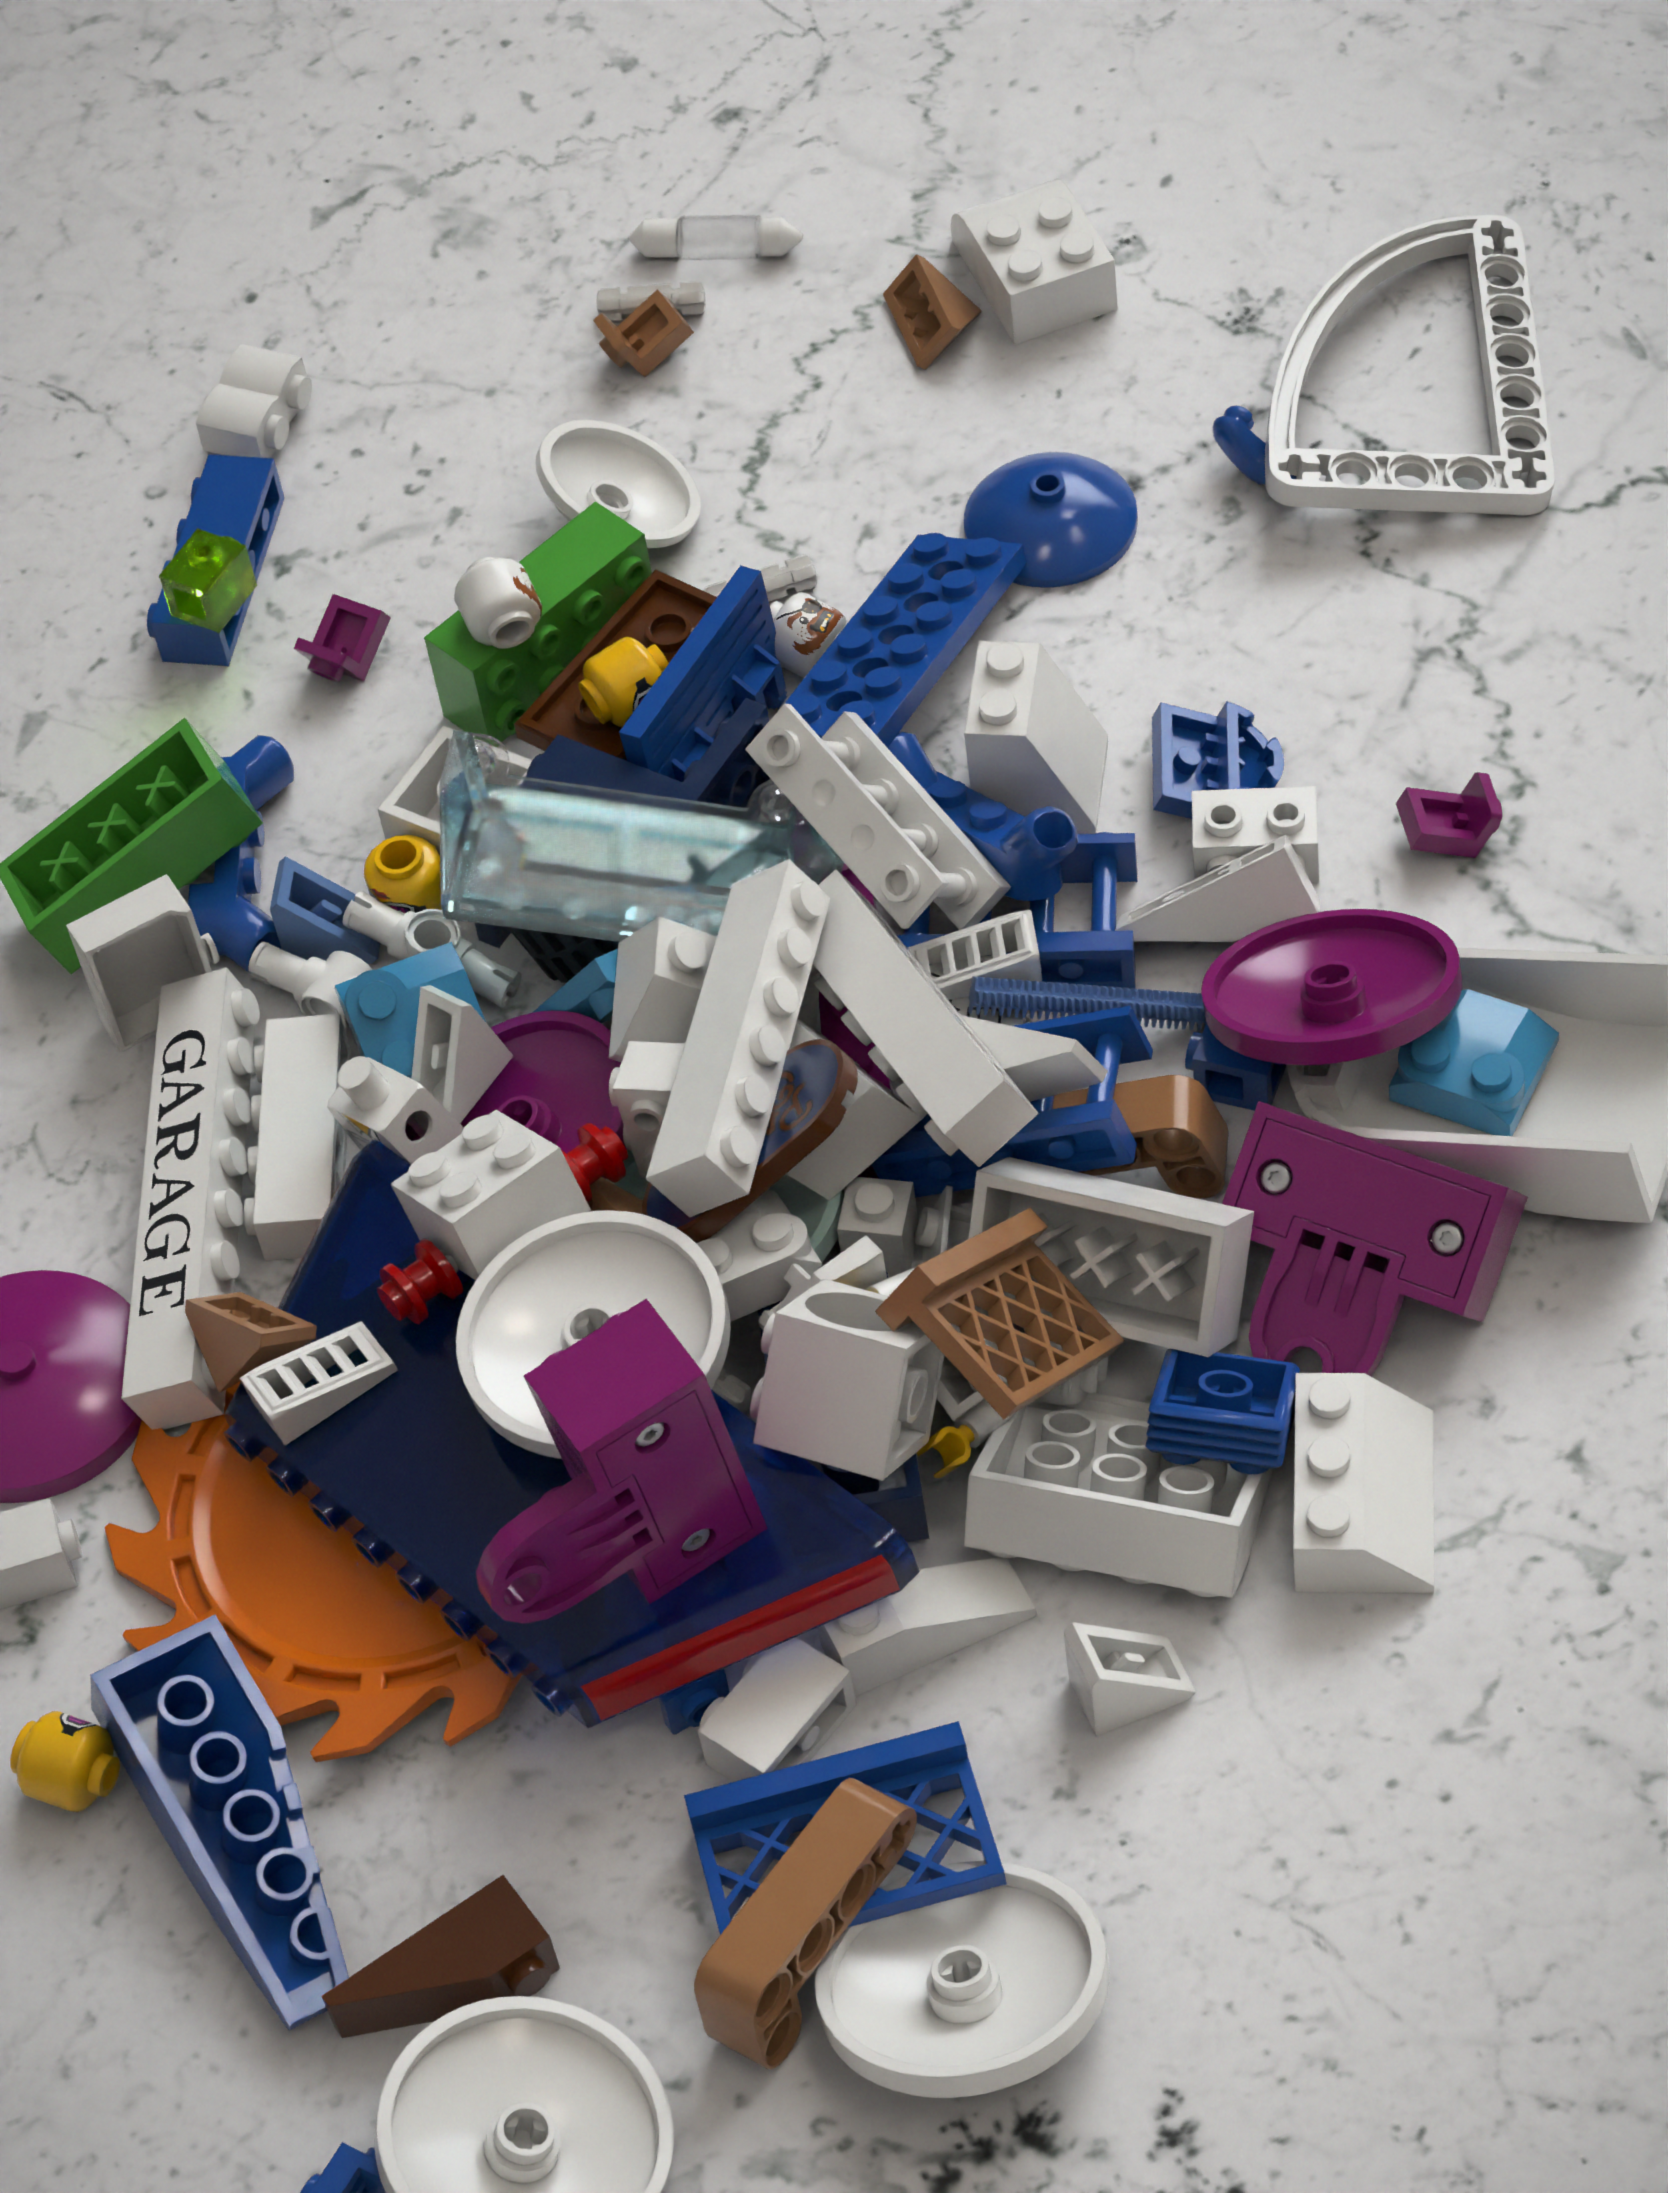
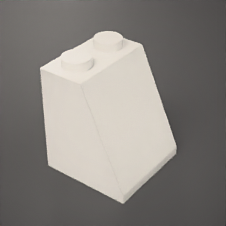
(1033, 735)

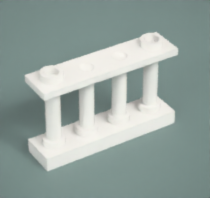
(878, 818)

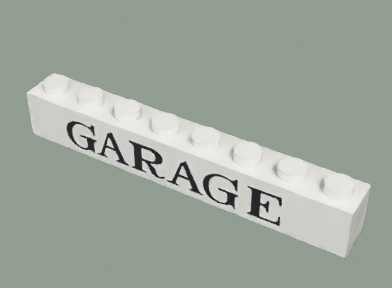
(189, 1192)

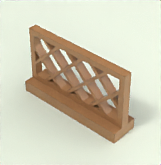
(976, 1275)

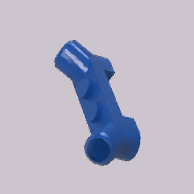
(1019, 847)
(226, 906)

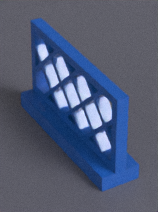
(774, 1805)

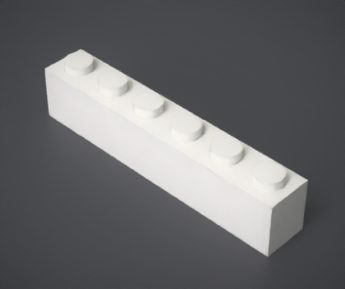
(914, 1029)
(739, 1040)

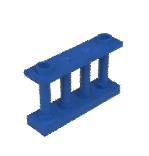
(1079, 957)
(1064, 1138)

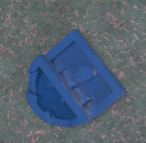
(1208, 754)

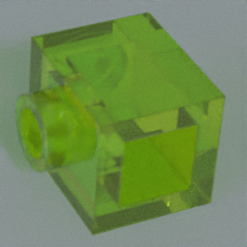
(208, 580)

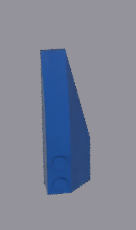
(227, 1805)

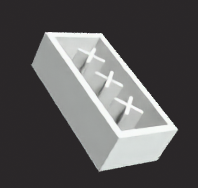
(1142, 1256)

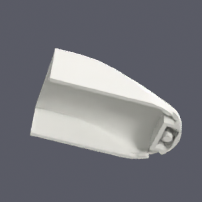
(1600, 1111)

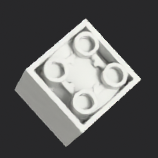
(845, 1382)

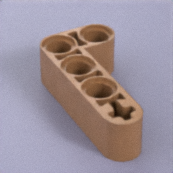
(1173, 1130)
(795, 1918)

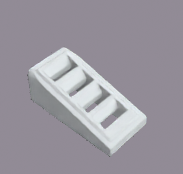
(991, 937)
(309, 1406)

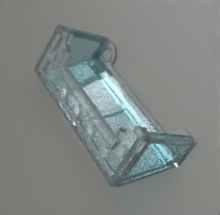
(601, 856)

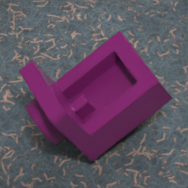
(345, 640)
(1450, 820)

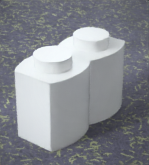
(253, 403)

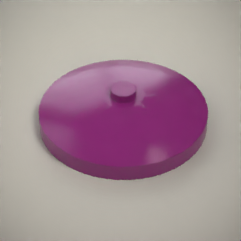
(1332, 986)
(553, 1078)
(60, 1383)

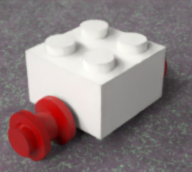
(484, 1196)

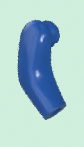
(1240, 443)

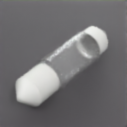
(715, 237)

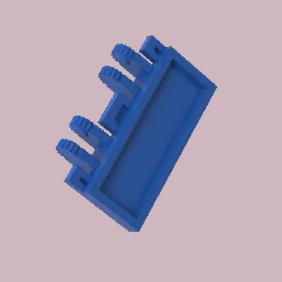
(708, 679)

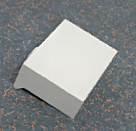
(136, 949)

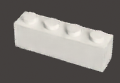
(299, 1139)

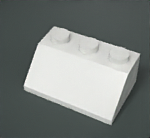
(661, 982)
(1362, 1487)

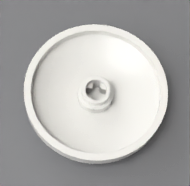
(565, 1285)
(966, 1987)
(523, 2103)

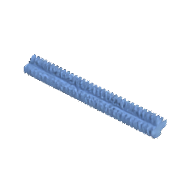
(1084, 999)

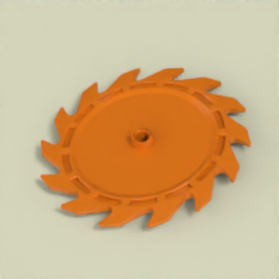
(295, 1598)

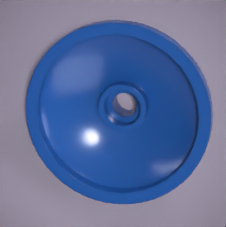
(1063, 509)

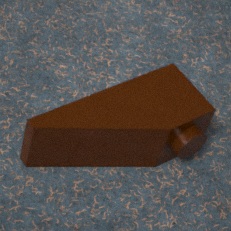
(467, 1955)

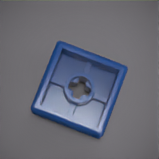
(1222, 1410)

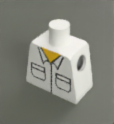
(379, 1101)

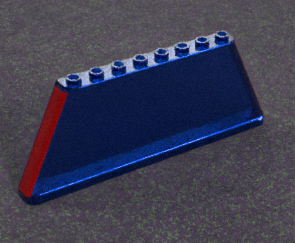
(434, 1484)

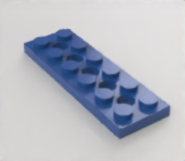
(907, 632)

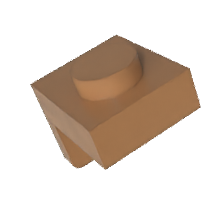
(645, 334)

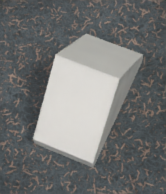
(455, 1051)
(1123, 1674)

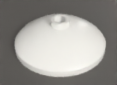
(622, 473)

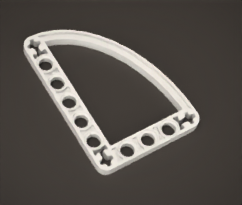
(1498, 472)

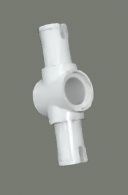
(415, 932)
(309, 980)

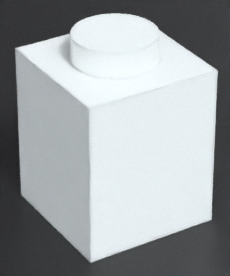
(883, 1213)
(35, 1553)

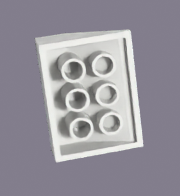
(1092, 1497)

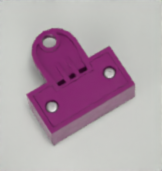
(1359, 1234)
(648, 1470)

